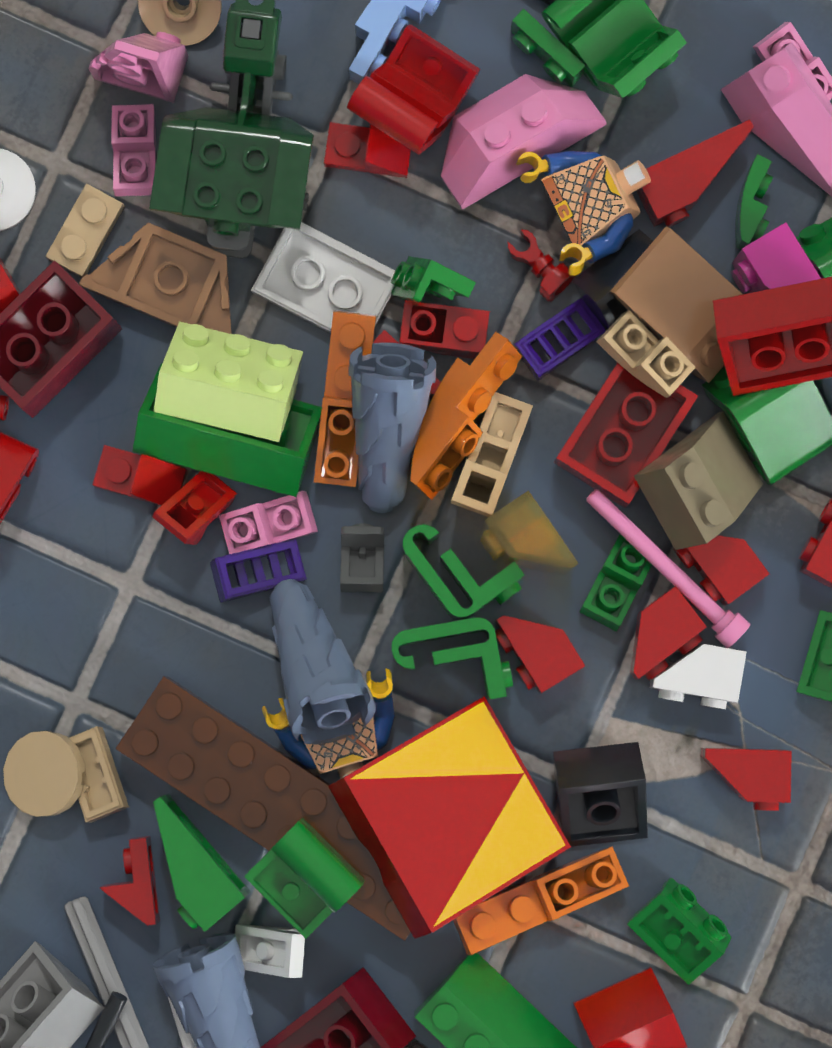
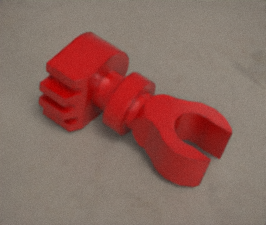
(554, 279)

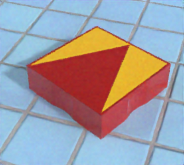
(450, 817)

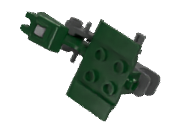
(237, 163)

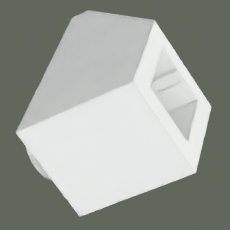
(704, 672)

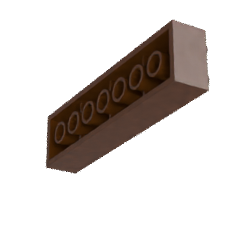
(248, 784)

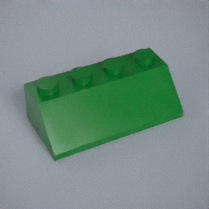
(229, 453)
(485, 1011)

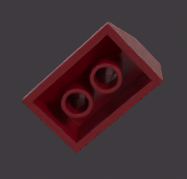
(49, 338)

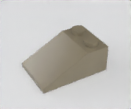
(700, 483)

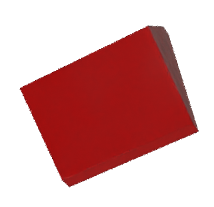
(630, 1015)

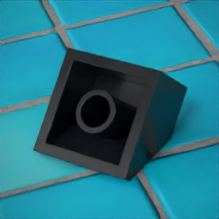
(599, 279)
(601, 794)

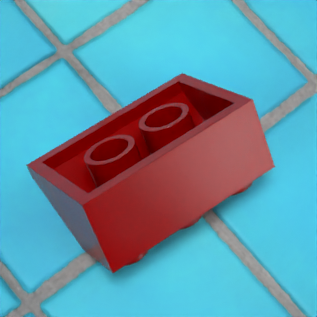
(776, 336)

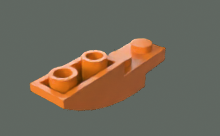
(449, 424)
(337, 440)
(541, 900)

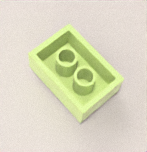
(228, 381)

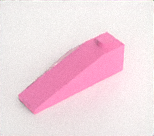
(143, 64)
(788, 112)

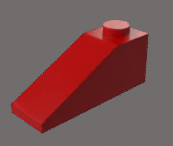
(685, 177)

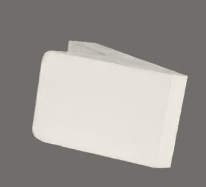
(271, 950)

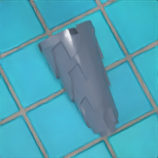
(388, 409)
(316, 670)
(210, 992)

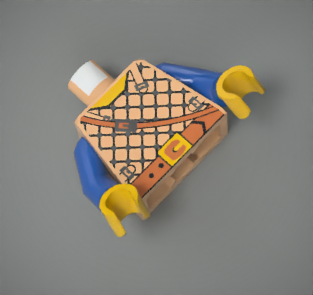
(590, 200)
(348, 752)

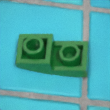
(750, 212)
(616, 585)

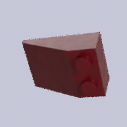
(348, 1017)

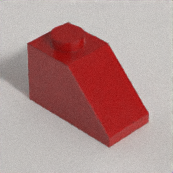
(754, 774)

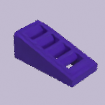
(531, 358)
(244, 589)

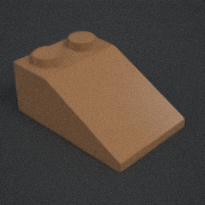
(674, 296)

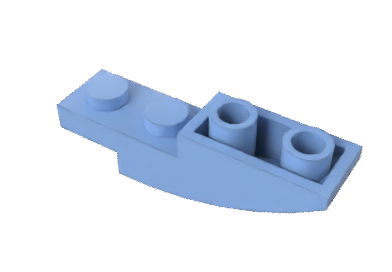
(381, 24)

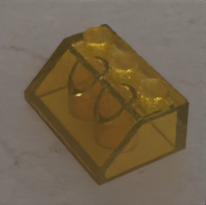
(526, 536)

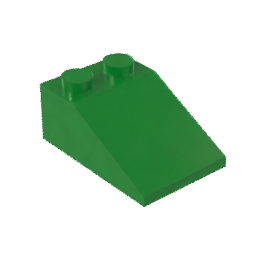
(198, 872)

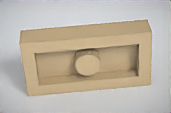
(85, 230)

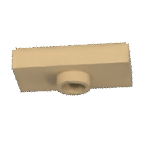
(102, 786)

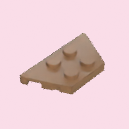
(166, 279)

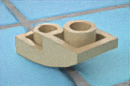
(650, 360)

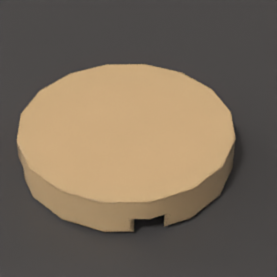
(44, 773)

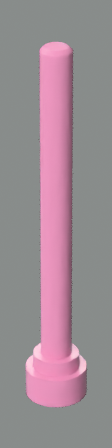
(728, 626)

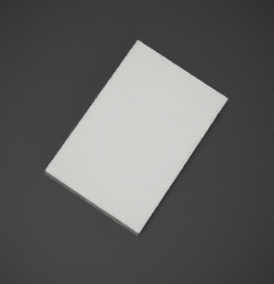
(318, 275)

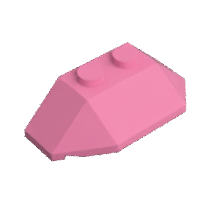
(512, 121)

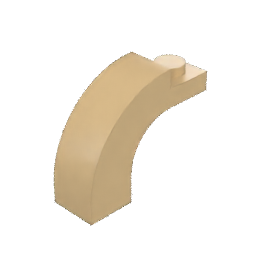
(492, 458)

